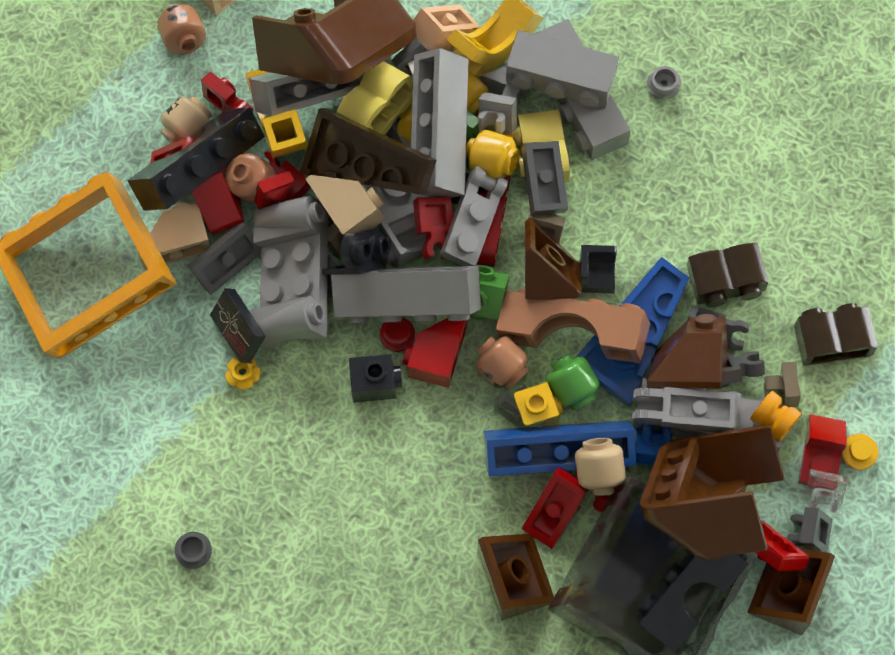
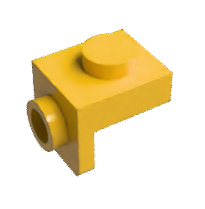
(538, 406)

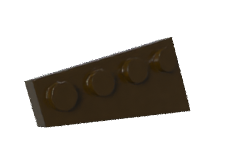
(357, 153)

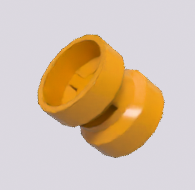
(774, 413)

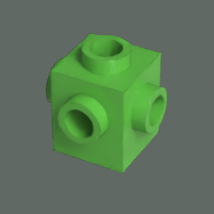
(492, 292)

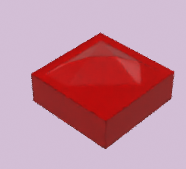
(274, 189)

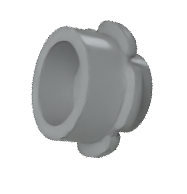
(667, 75)

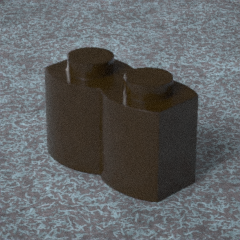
(727, 274)
(835, 335)

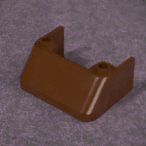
(333, 44)
(701, 487)

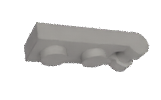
(473, 218)

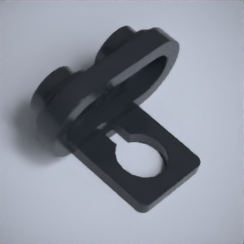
(361, 252)

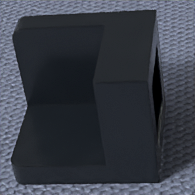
(597, 268)

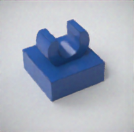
(649, 442)

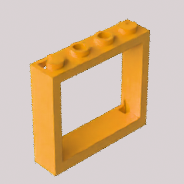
(111, 308)

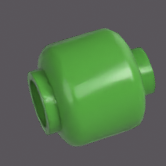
(572, 381)

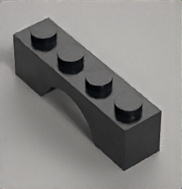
(177, 175)

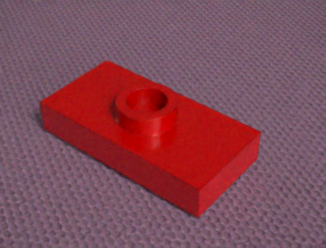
(781, 552)

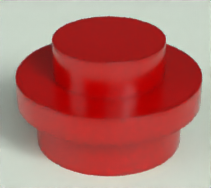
(397, 335)

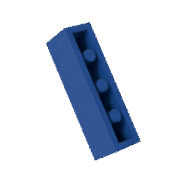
(551, 446)

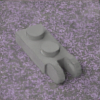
(688, 408)

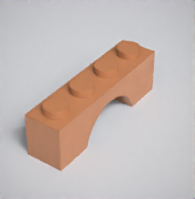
(620, 329)

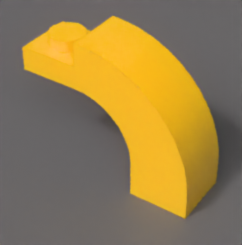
(493, 42)
(281, 131)

